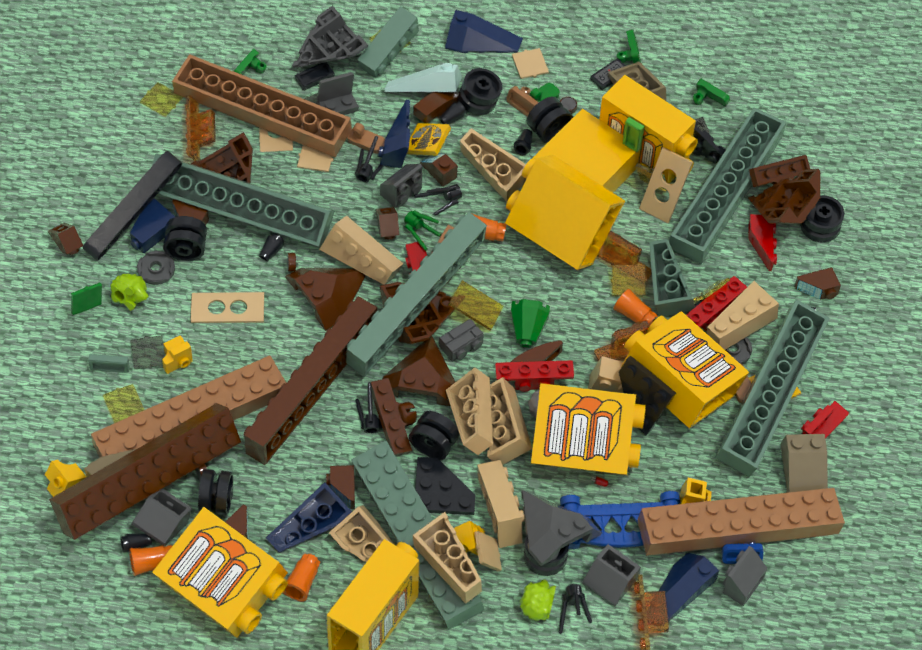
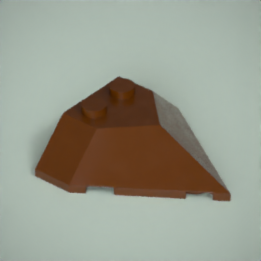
(231, 160)
(789, 199)
(327, 290)
(427, 321)
(422, 373)

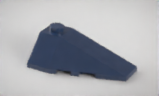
(473, 33)
(397, 140)
(314, 516)
(686, 581)

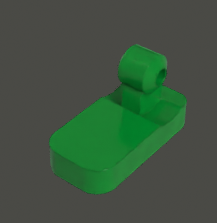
(633, 53)
(253, 61)
(707, 89)
(544, 92)

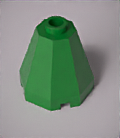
(528, 321)

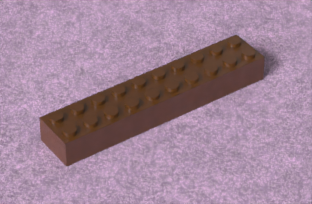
(306, 384)
(145, 471)

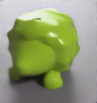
(128, 290)
(537, 600)

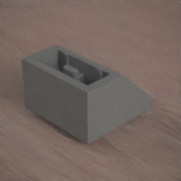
(402, 184)
(162, 516)
(611, 575)
(744, 576)

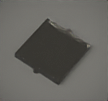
(147, 352)

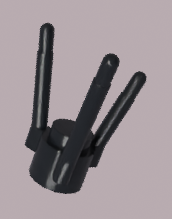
(364, 171)
(450, 193)
(370, 423)
(574, 597)

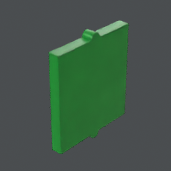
(86, 298)

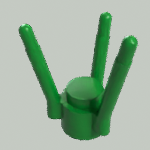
(414, 221)

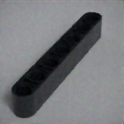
(132, 205)

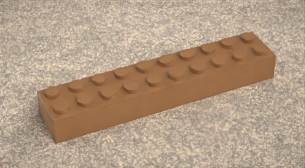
(262, 105)
(239, 390)
(740, 521)

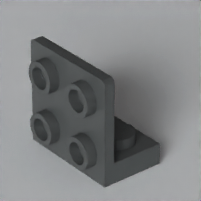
(336, 94)

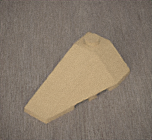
(360, 533)

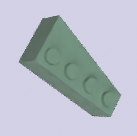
(389, 42)
(669, 286)

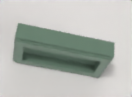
(109, 363)

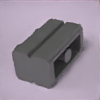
(461, 340)

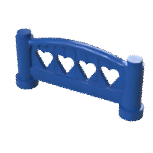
(620, 513)

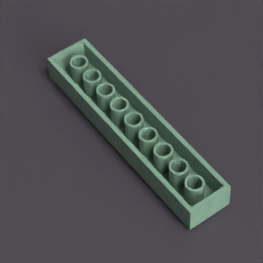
(726, 186)
(249, 203)
(415, 293)
(772, 388)
(405, 516)

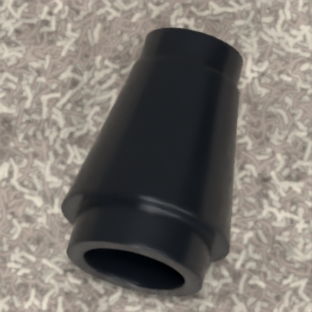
(453, 113)
(524, 142)
(271, 246)
(135, 541)

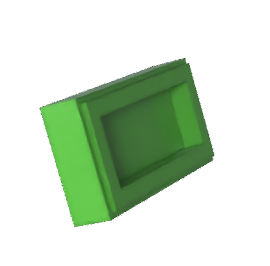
(633, 134)

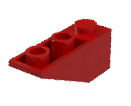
(761, 237)

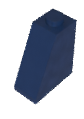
(150, 226)

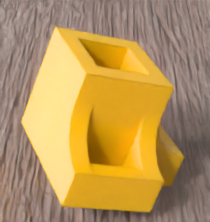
(177, 354)
(62, 476)
(694, 491)
(466, 535)

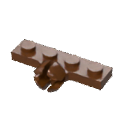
(778, 171)
(393, 416)

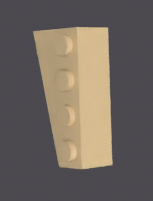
(493, 163)
(360, 251)
(744, 316)
(606, 376)
(472, 410)
(508, 425)
(501, 503)
(446, 554)

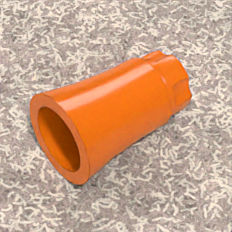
(494, 229)
(634, 308)
(147, 559)
(302, 577)

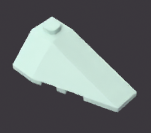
(435, 79)

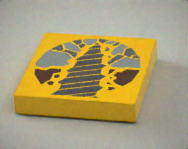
(428, 139)

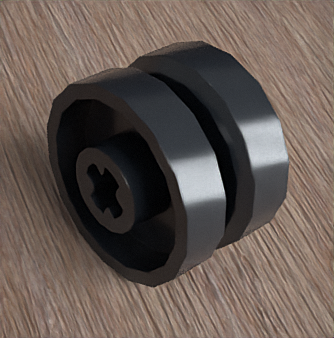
(480, 91)
(548, 118)
(824, 221)
(185, 238)
(434, 435)
(216, 491)
(549, 568)

